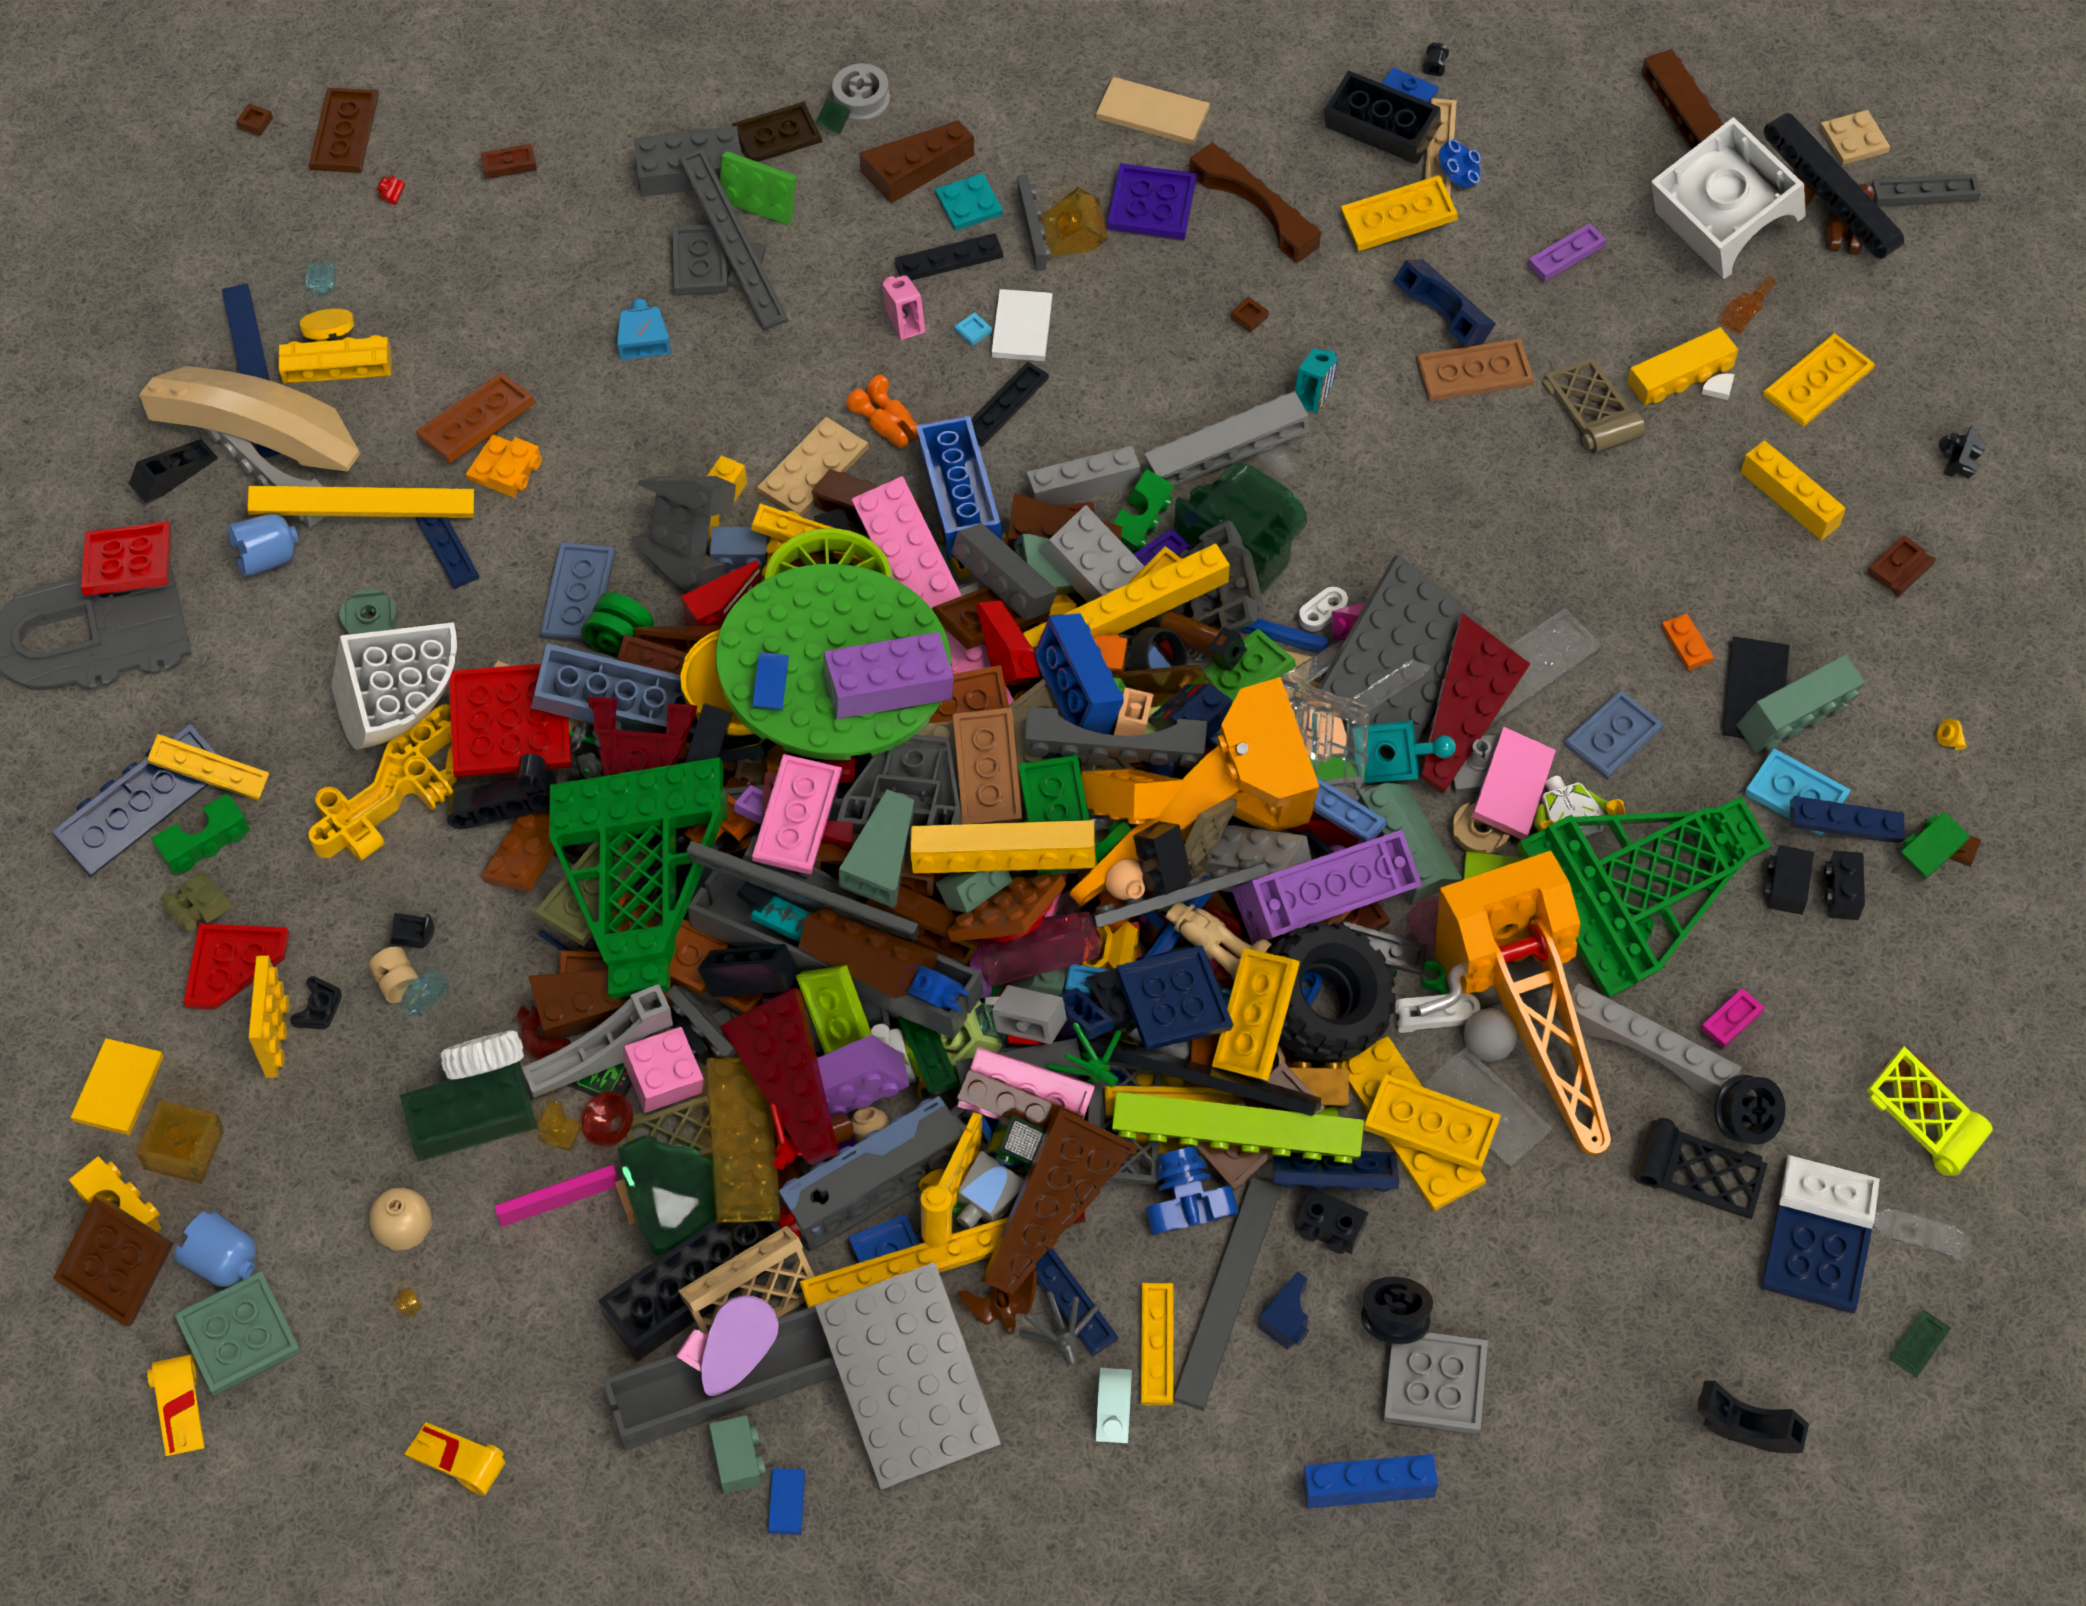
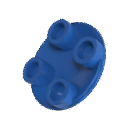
(1460, 163)

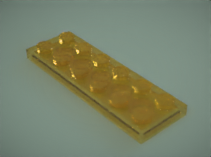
(741, 1144)

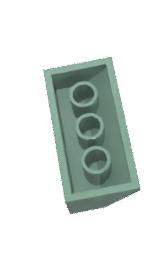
(1403, 813)

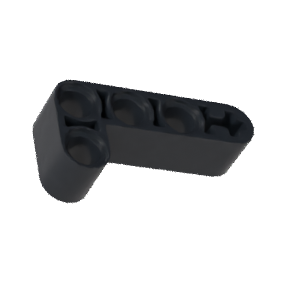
(504, 799)

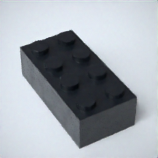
(1382, 117)

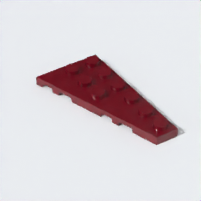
(1471, 695)
(783, 1062)

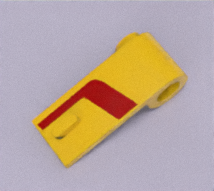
(177, 1403)
(467, 1461)

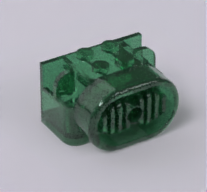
(1260, 509)

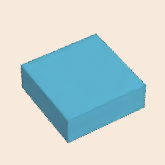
(973, 329)

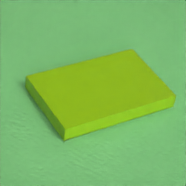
(833, 1006)

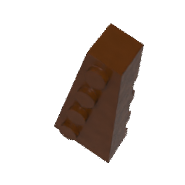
(838, 489)
(869, 953)

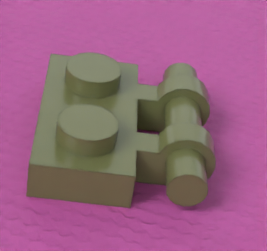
(204, 898)

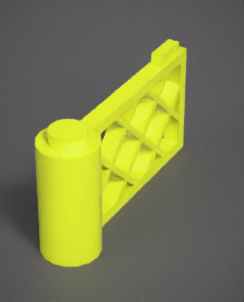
(1962, 1135)

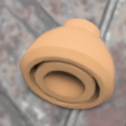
(1125, 880)

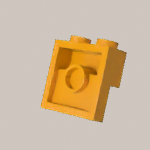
(505, 465)

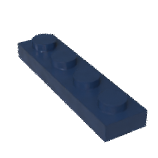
(1847, 819)

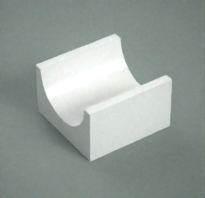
(1726, 194)

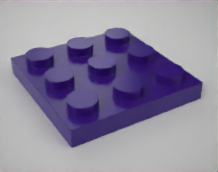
(1152, 201)

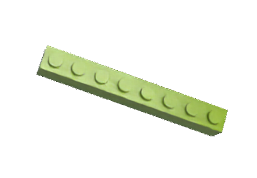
(1237, 1126)

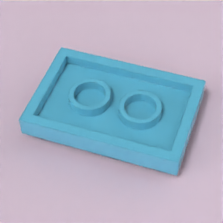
(1784, 778)

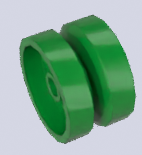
(611, 620)

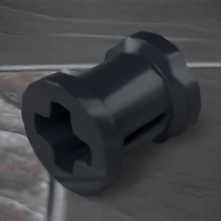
(1437, 54)

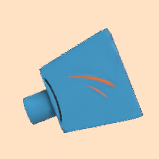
(642, 332)

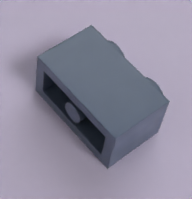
(738, 546)

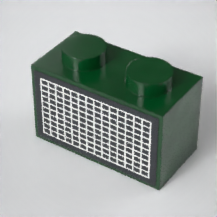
(1016, 1141)

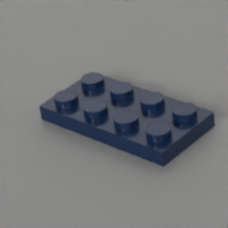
(1371, 1170)

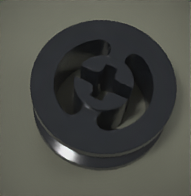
(1764, 1111)
(1396, 1310)

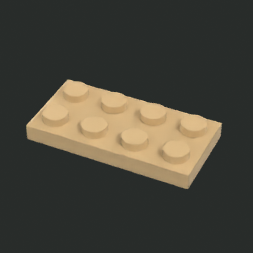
(822, 449)

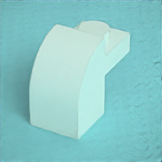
(1113, 1405)

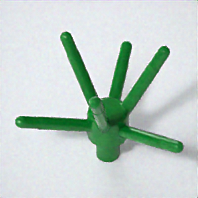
(1095, 1068)

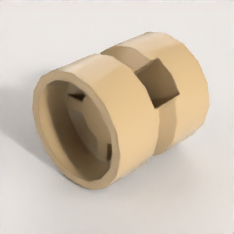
(392, 972)

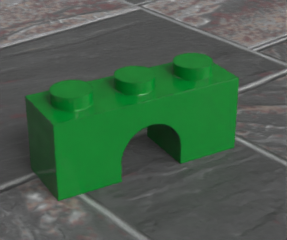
(1148, 497)
(183, 850)

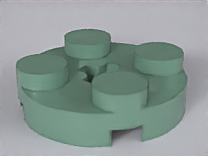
(363, 602)

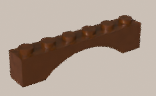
(1220, 172)

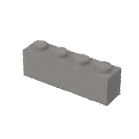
(1084, 477)

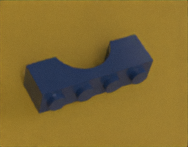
(1427, 285)

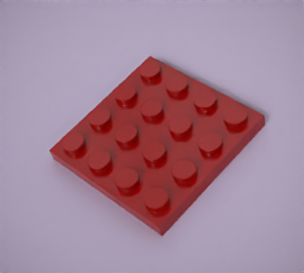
(497, 725)

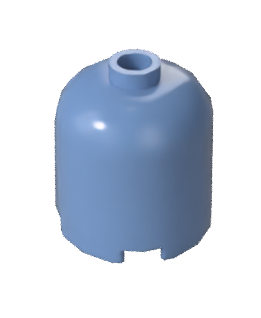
(262, 543)
(217, 1250)

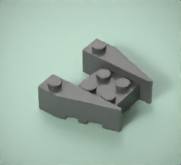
(682, 526)

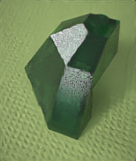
(668, 1190)

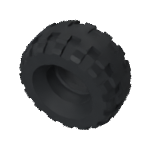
(1361, 985)

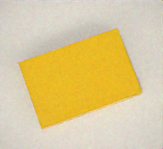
(117, 1086)

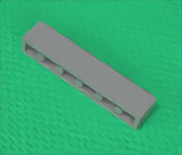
(1229, 440)

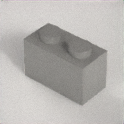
(1029, 1014)

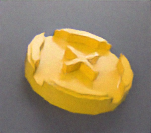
(325, 322)

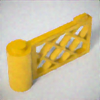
(939, 1200)

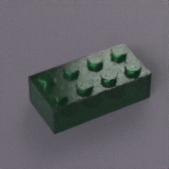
(468, 1112)

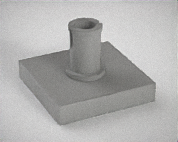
(1475, 767)

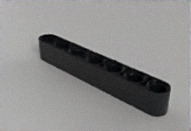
(1833, 185)

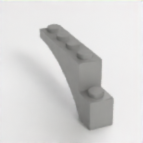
(603, 1046)

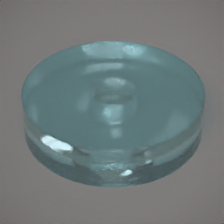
(425, 992)

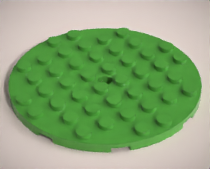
(802, 617)

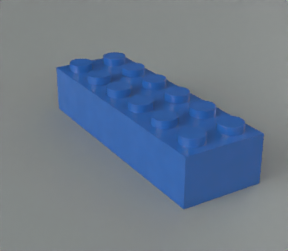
(957, 478)

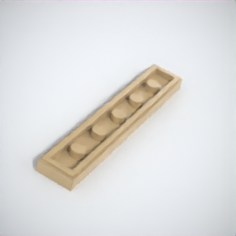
(1443, 135)

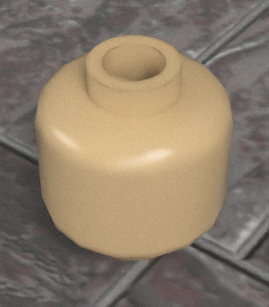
(866, 1121)

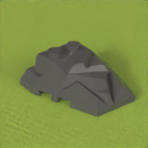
(1235, 602)

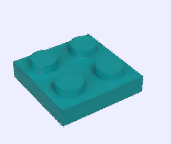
(968, 201)

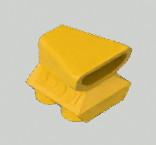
(1117, 947)

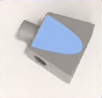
(987, 1192)

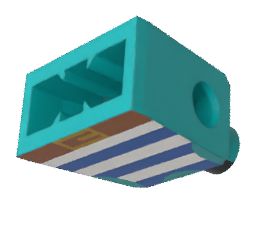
(1318, 367)

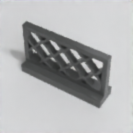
(1096, 1115)

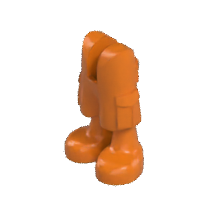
(891, 419)

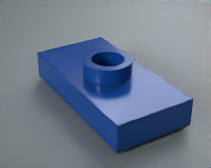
(1410, 85)

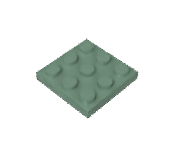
(237, 1333)

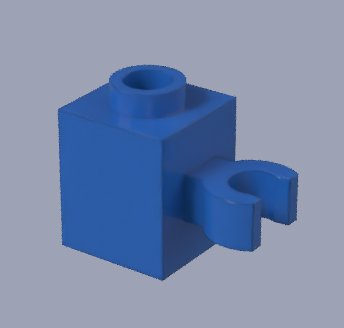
(936, 989)

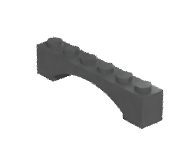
(1052, 734)

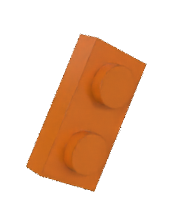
(1687, 642)

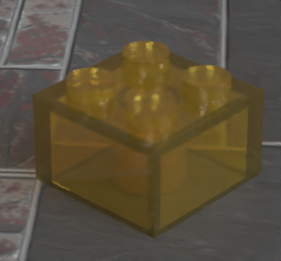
(180, 1141)

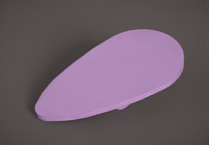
(737, 1342)

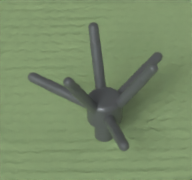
(1064, 1338)

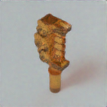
(1745, 307)

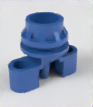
(1190, 1206)

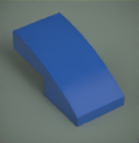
(770, 681)

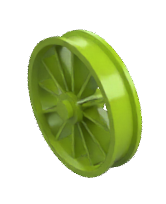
(828, 540)

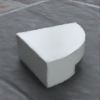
(1719, 386)

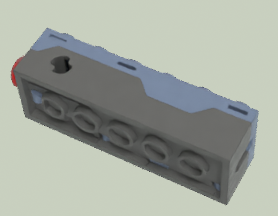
(869, 1174)

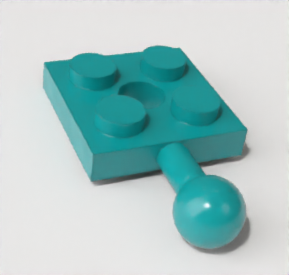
(1401, 738)

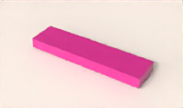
(556, 1195)

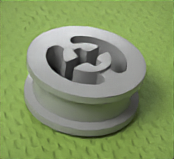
(859, 81)

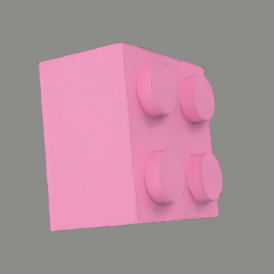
(662, 1069)

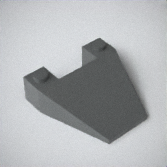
(916, 769)

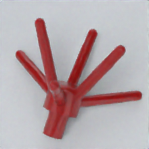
(786, 1149)

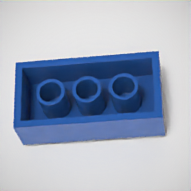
(1078, 674)

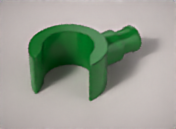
(1437, 985)

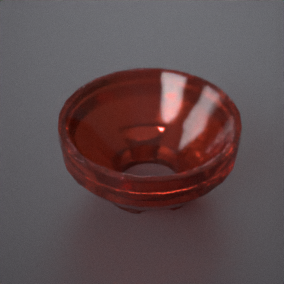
(599, 1115)

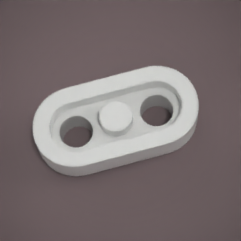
(1320, 609)

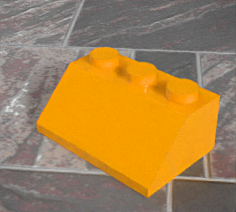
(1129, 793)

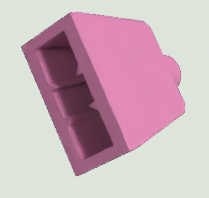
(901, 294)

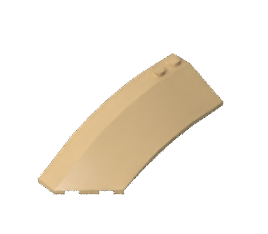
(252, 411)

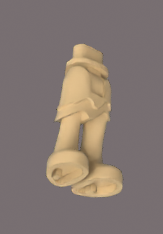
(1207, 930)

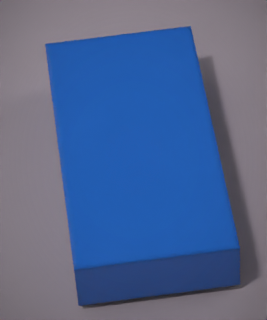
(787, 1501)

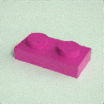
(1732, 1018)

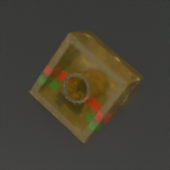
(1075, 224)

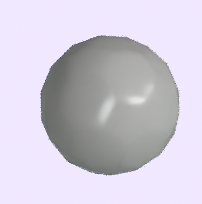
(1490, 1034)

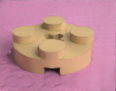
(1473, 841)

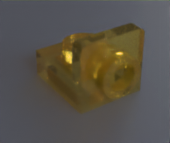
(557, 1129)

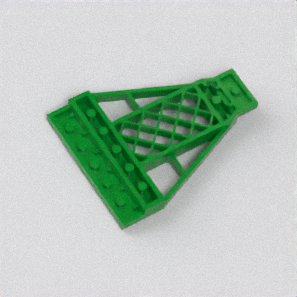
(625, 807)
(1607, 932)

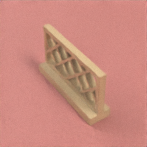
(742, 1273)

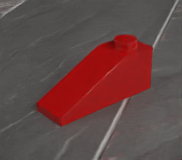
(1006, 644)

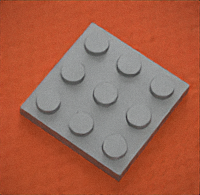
(1437, 1383)

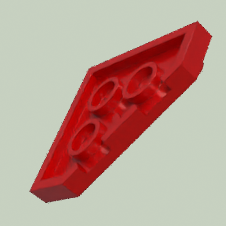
(226, 960)

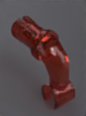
(535, 1045)

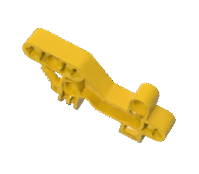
(395, 778)

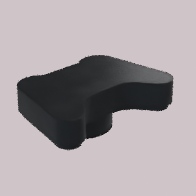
(321, 1005)

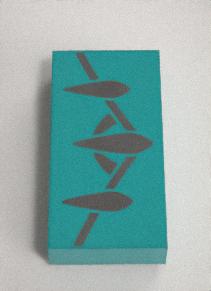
(782, 918)

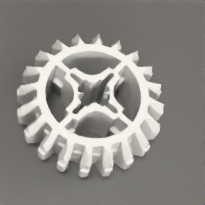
(482, 1054)

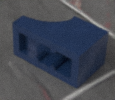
(1086, 1013)
(1284, 1316)

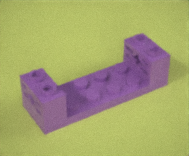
(1326, 887)

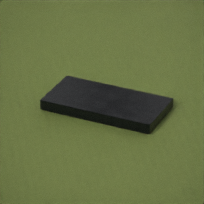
(1754, 673)

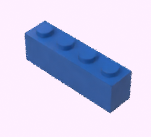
(1370, 1481)

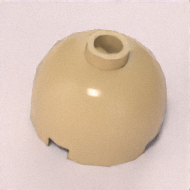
(400, 1218)

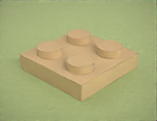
(1854, 137)

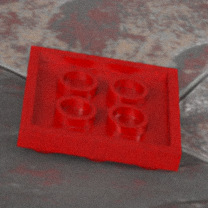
(126, 558)

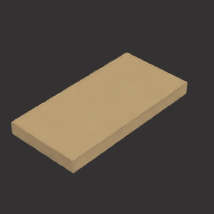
(1153, 110)

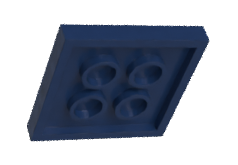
(1174, 998)
(1816, 1259)

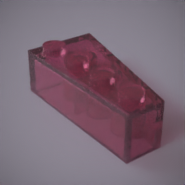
(1052, 945)

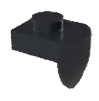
(412, 930)

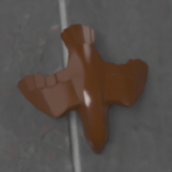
(1002, 1305)

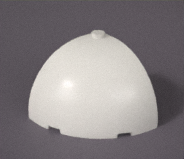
(391, 680)

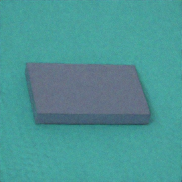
(1613, 734)

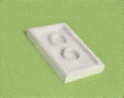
(1022, 325)
(1829, 1191)

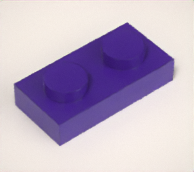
(1170, 539)

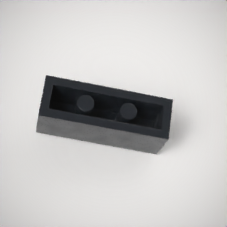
(748, 970)

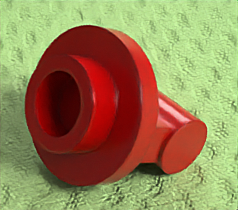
(390, 189)

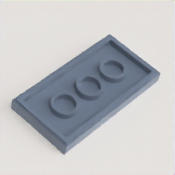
(577, 583)

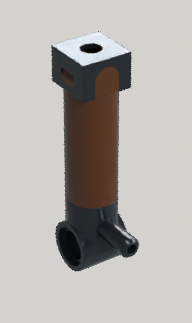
(1222, 645)

